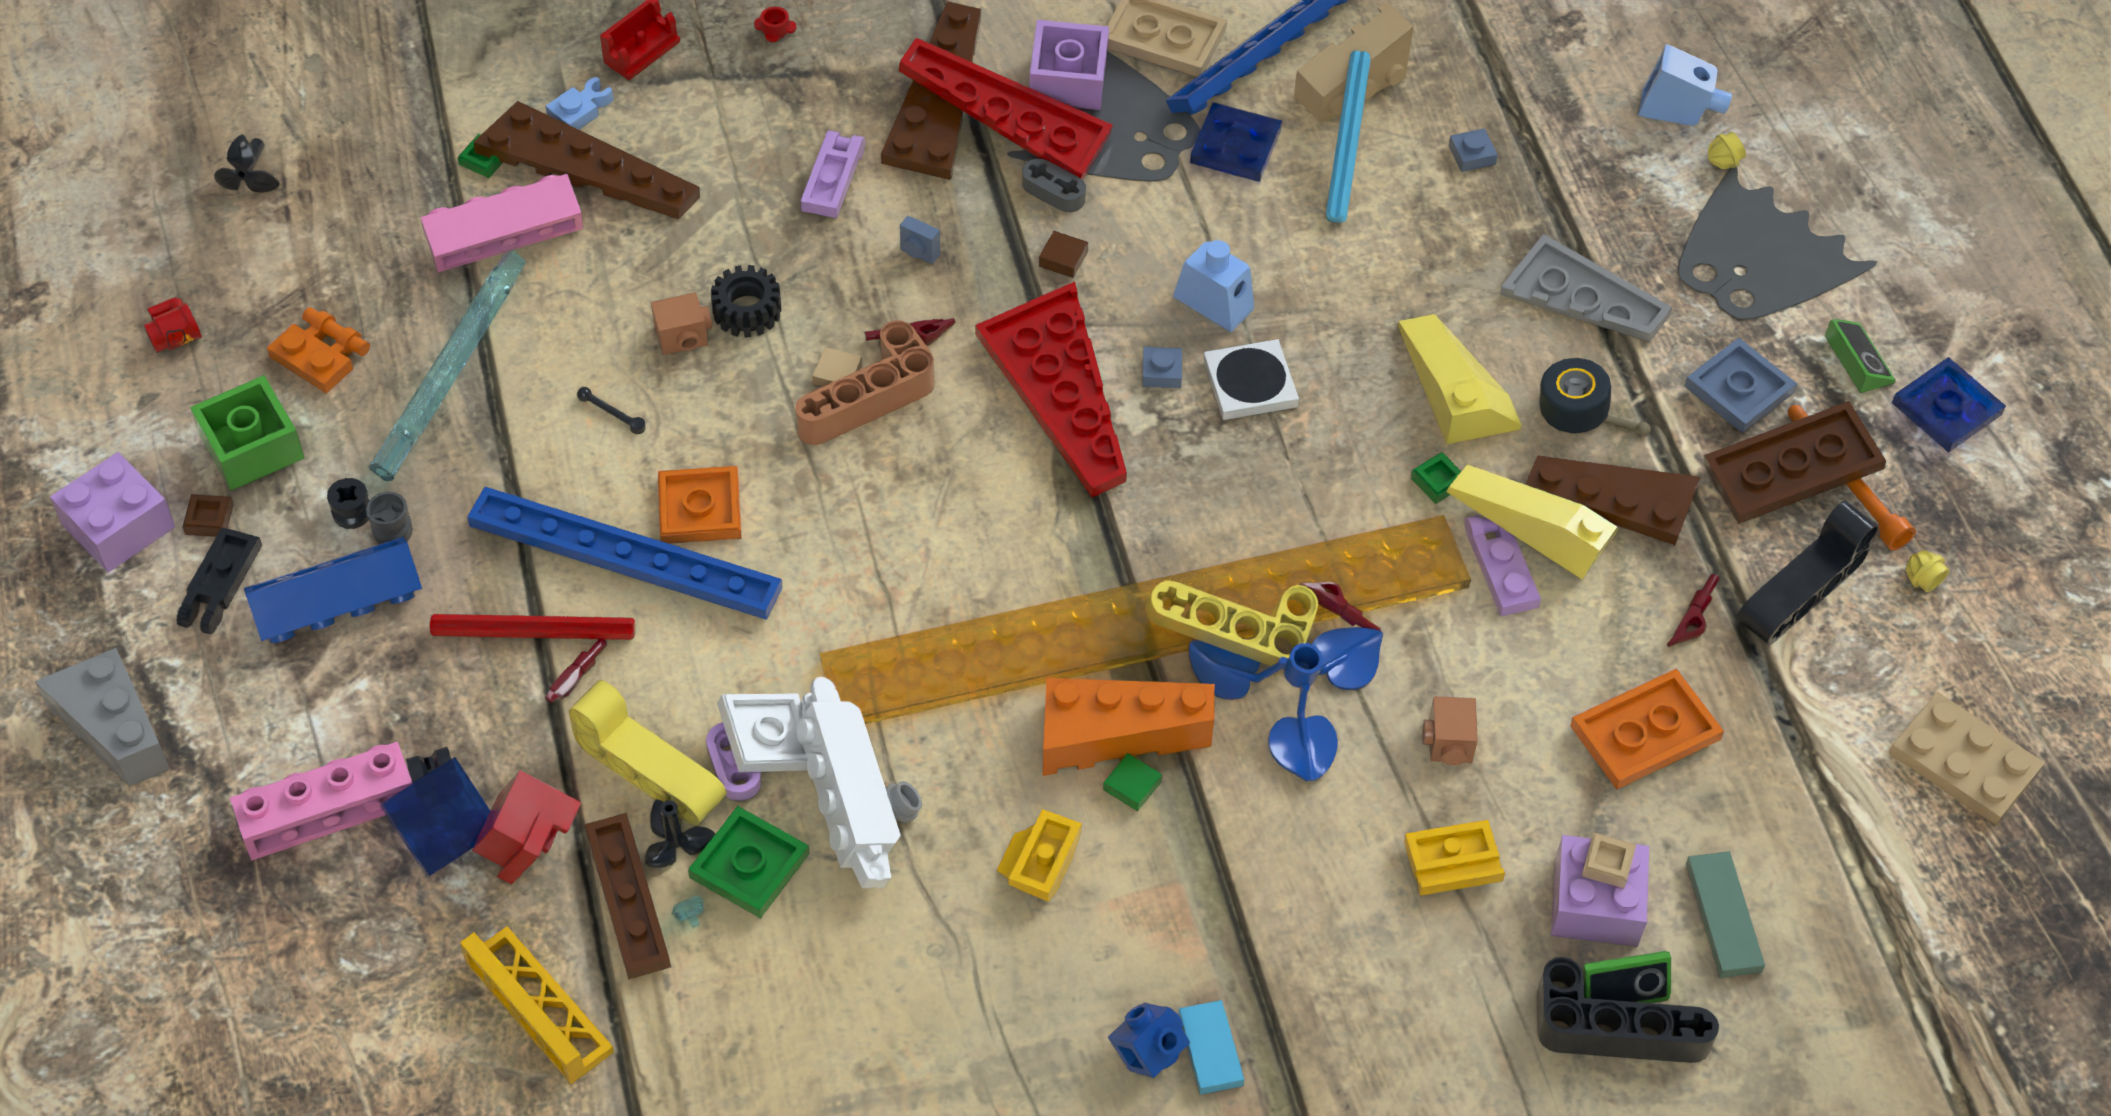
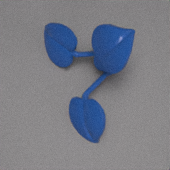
(1298, 743)

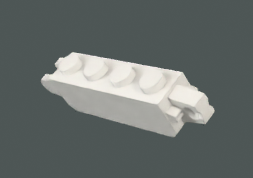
(847, 783)

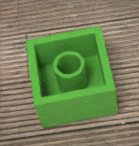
(247, 432)

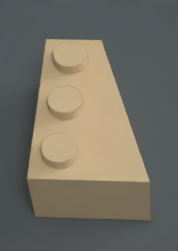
(1323, 78)

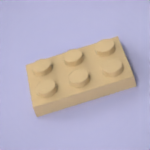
(1165, 34)
(1966, 758)

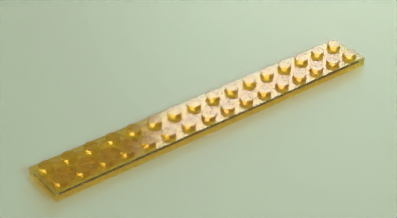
(1113, 628)

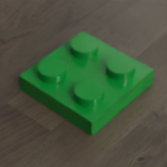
(748, 861)

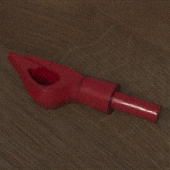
(923, 327)
(1331, 598)
(1694, 616)
(573, 674)

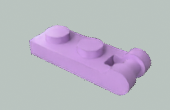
(832, 174)
(1502, 566)

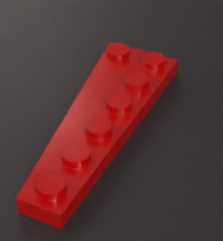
(1013, 110)

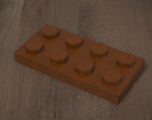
(1794, 462)

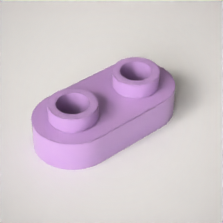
(726, 768)

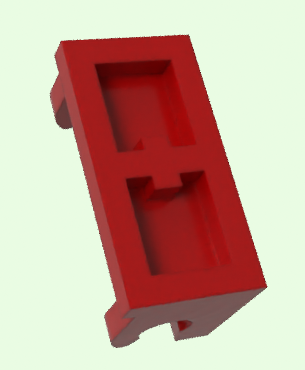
(639, 39)

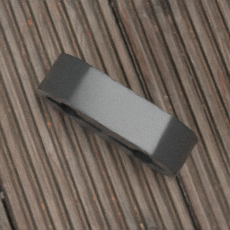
(1053, 185)

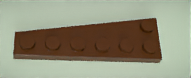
(927, 125)
(560, 149)

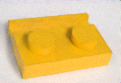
(1454, 857)

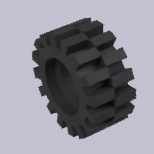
(746, 317)

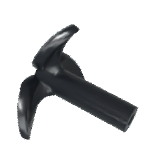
(243, 158)
(667, 825)

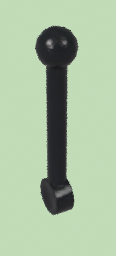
(637, 424)

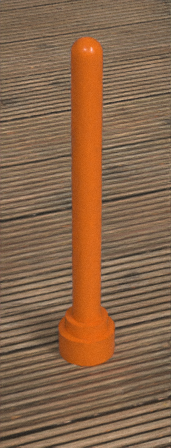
(1894, 530)

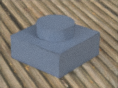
(1473, 150)
(920, 240)
(1162, 367)

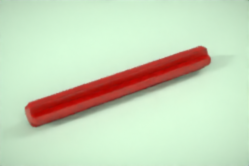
(532, 626)

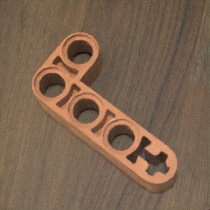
(872, 392)

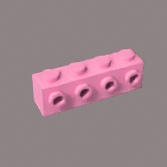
(502, 222)
(319, 800)

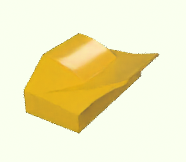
(1041, 855)

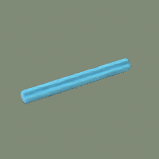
(1348, 137)

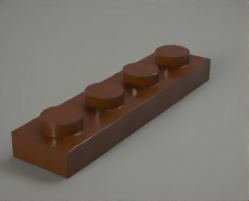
(627, 896)

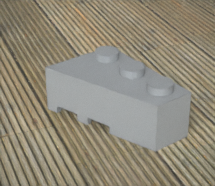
(107, 714)

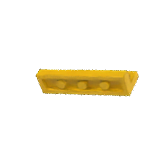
(529, 1010)

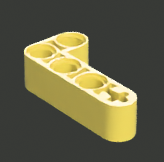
(1228, 614)
(641, 757)

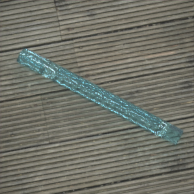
(446, 367)

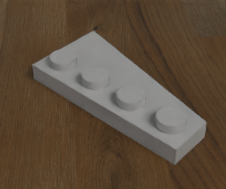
(1581, 289)

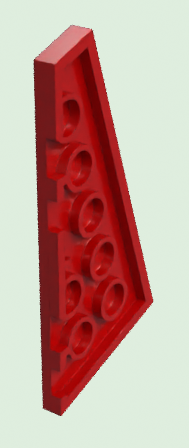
(1056, 374)

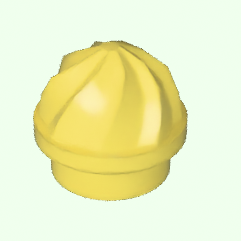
(1726, 151)
(1926, 570)

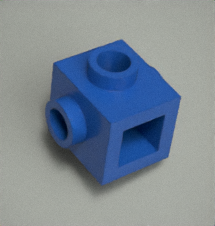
(1149, 1039)

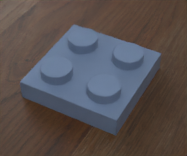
(1740, 385)

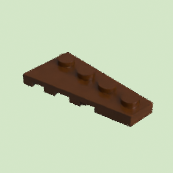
(1625, 496)

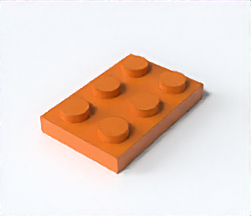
(1646, 728)

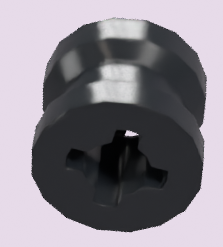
(344, 510)

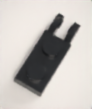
(218, 578)

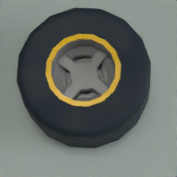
(1575, 395)

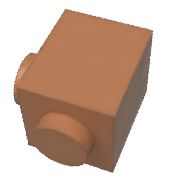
(680, 323)
(1451, 730)

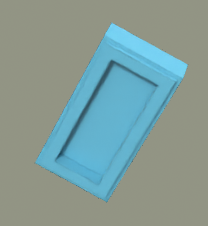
(1211, 1047)

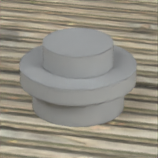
(904, 801)

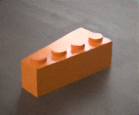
(1110, 718)

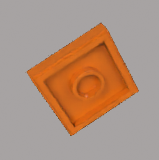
(699, 504)

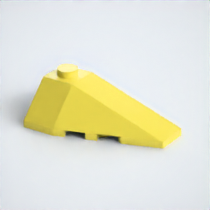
(1458, 387)
(1548, 523)

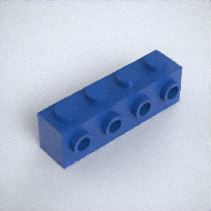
(333, 589)

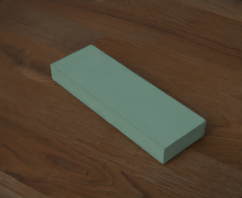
(1725, 914)

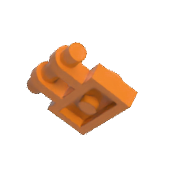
(313, 359)

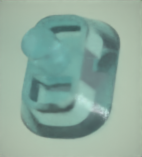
(688, 910)

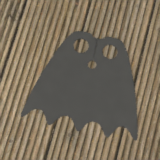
(1134, 106)
(1777, 248)

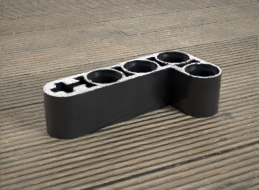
(1811, 575)
(1692, 1026)

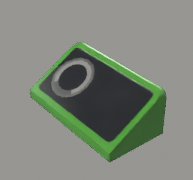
(1858, 355)
(1630, 979)

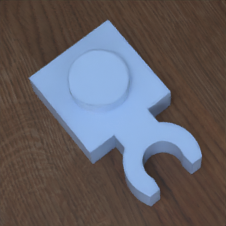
(580, 107)

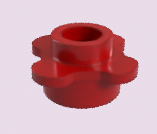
(775, 23)

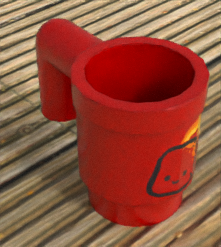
(171, 325)

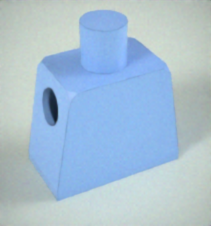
(1681, 89)
(1216, 285)

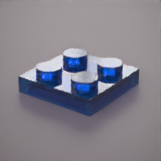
(1236, 142)
(1948, 404)
(438, 816)

